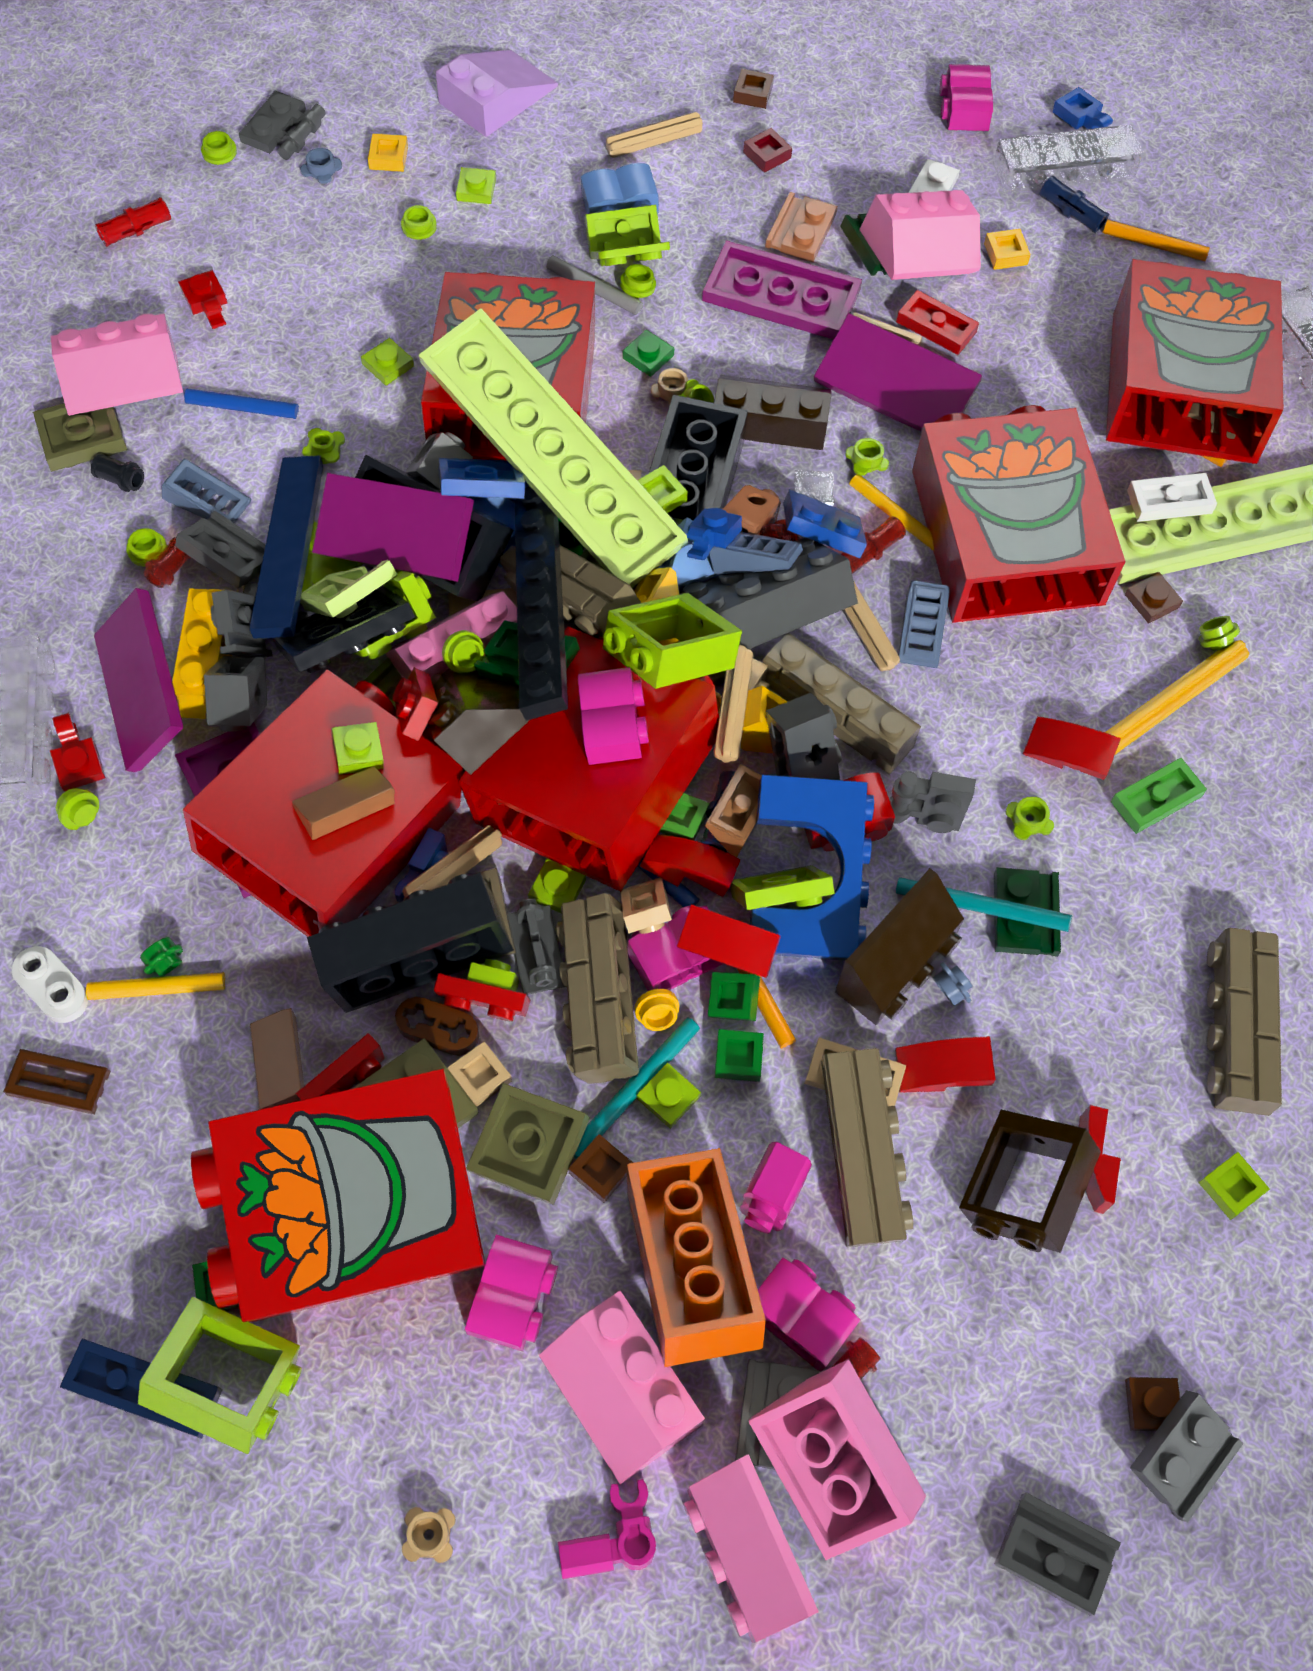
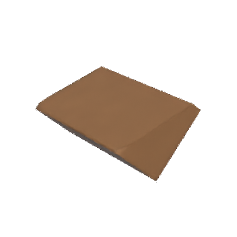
(344, 802)
(736, 810)
(277, 1058)

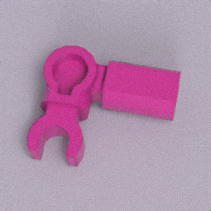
(632, 1547)

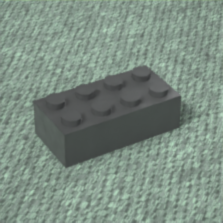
(781, 600)

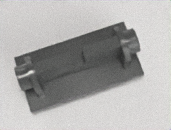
(536, 947)

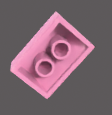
(924, 234)
(116, 363)
(426, 648)
(621, 1387)
(838, 1461)
(749, 1551)

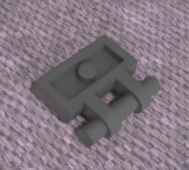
(273, 124)
(935, 802)

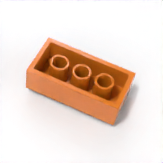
(694, 1258)

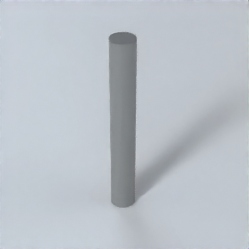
(601, 288)

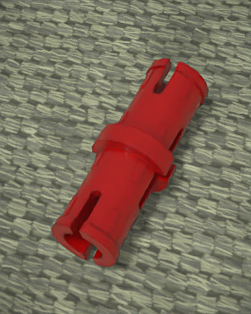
(133, 221)

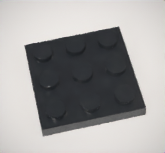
(324, 637)

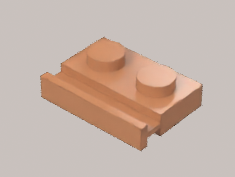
(801, 227)

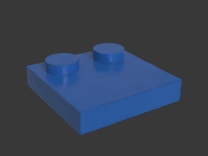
(480, 478)
(824, 523)

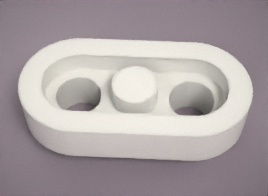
(48, 982)

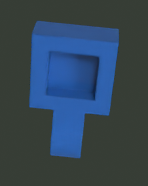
(1081, 109)
(712, 529)
(430, 851)

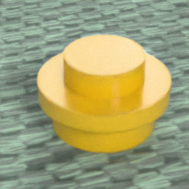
(657, 1009)

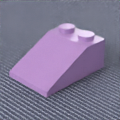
(490, 88)

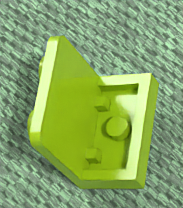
(624, 233)
(416, 593)

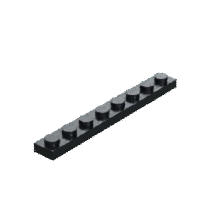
(539, 609)

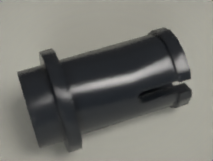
(126, 475)

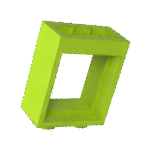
(703, 650)
(199, 1413)

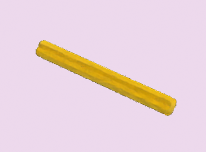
(1178, 693)

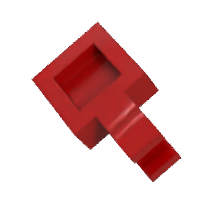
(205, 295)
(77, 760)

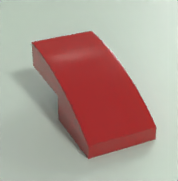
(1072, 746)
(680, 857)
(728, 941)
(946, 1064)
(1104, 1179)

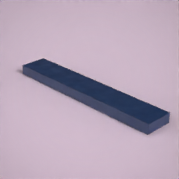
(287, 548)

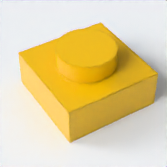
(388, 152)
(1007, 249)

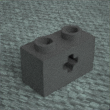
(235, 692)
(804, 739)

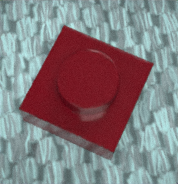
(767, 150)

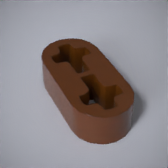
(441, 1016)

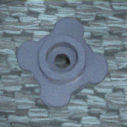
(320, 165)
(953, 984)

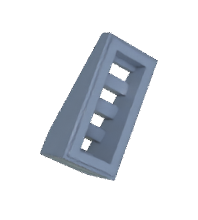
(186, 472)
(754, 554)
(927, 600)

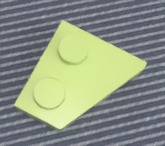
(340, 591)

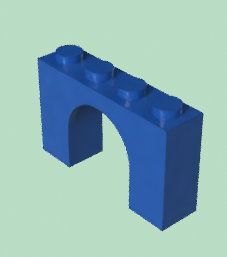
(838, 814)

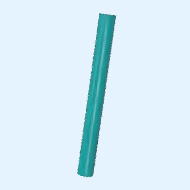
(1000, 907)
(635, 1084)

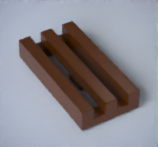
(93, 1091)

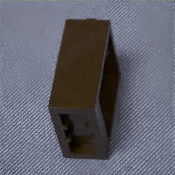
(1042, 1137)

